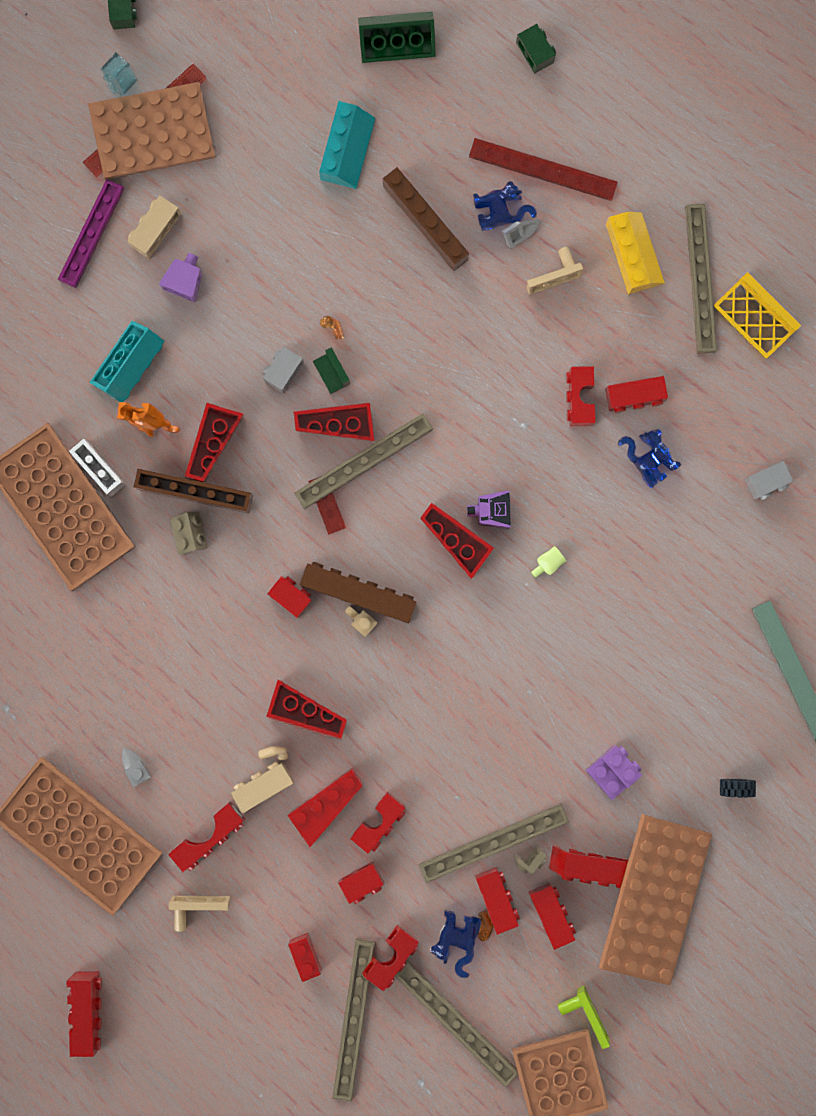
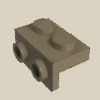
(188, 532)
(535, 860)

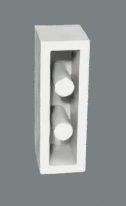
(97, 467)

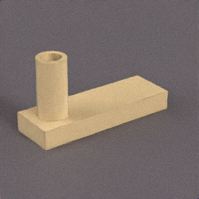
(570, 272)
(183, 903)

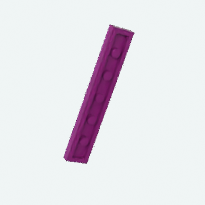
(91, 233)

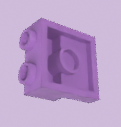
(614, 771)

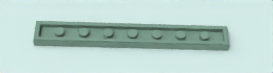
(788, 662)

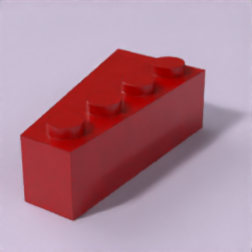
(338, 421)
(212, 437)
(462, 543)
(303, 712)
(322, 808)
(588, 867)
(84, 1013)

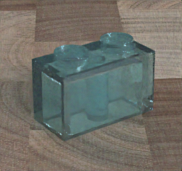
(118, 74)

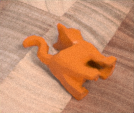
(145, 418)

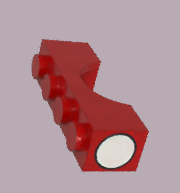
(188, 852)

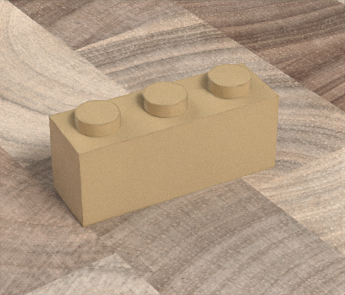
(153, 226)
(262, 786)

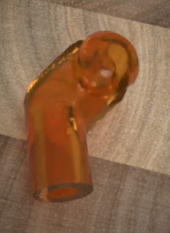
(328, 321)
(486, 926)

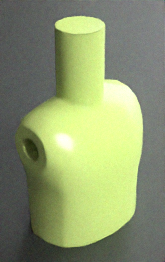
(549, 562)

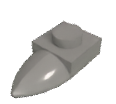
(519, 232)
(134, 767)

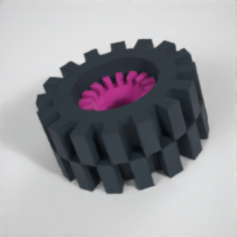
(738, 788)

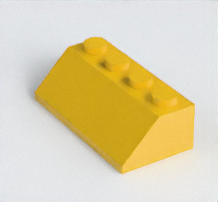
(634, 251)

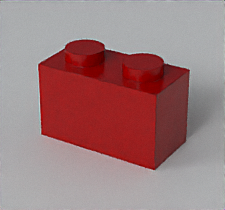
(289, 596)
(361, 882)
(305, 957)

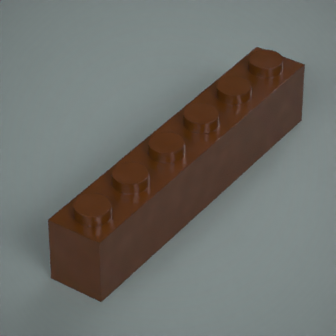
(425, 219)
(193, 491)
(358, 593)

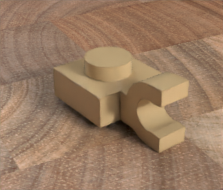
(362, 622)

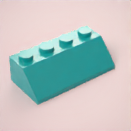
(347, 145)
(127, 361)

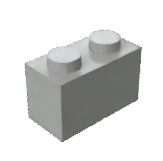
(283, 369)
(768, 480)

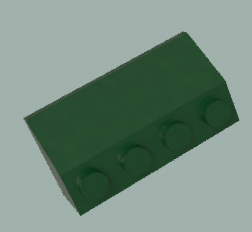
(397, 37)

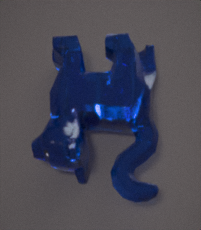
(498, 208)
(648, 463)
(459, 937)

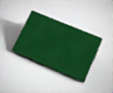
(331, 371)

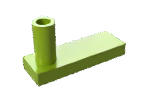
(584, 1000)

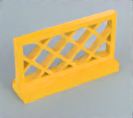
(768, 303)

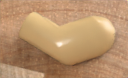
(271, 751)

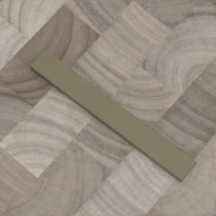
(701, 278)
(363, 461)
(493, 843)
(353, 1021)
(457, 1024)

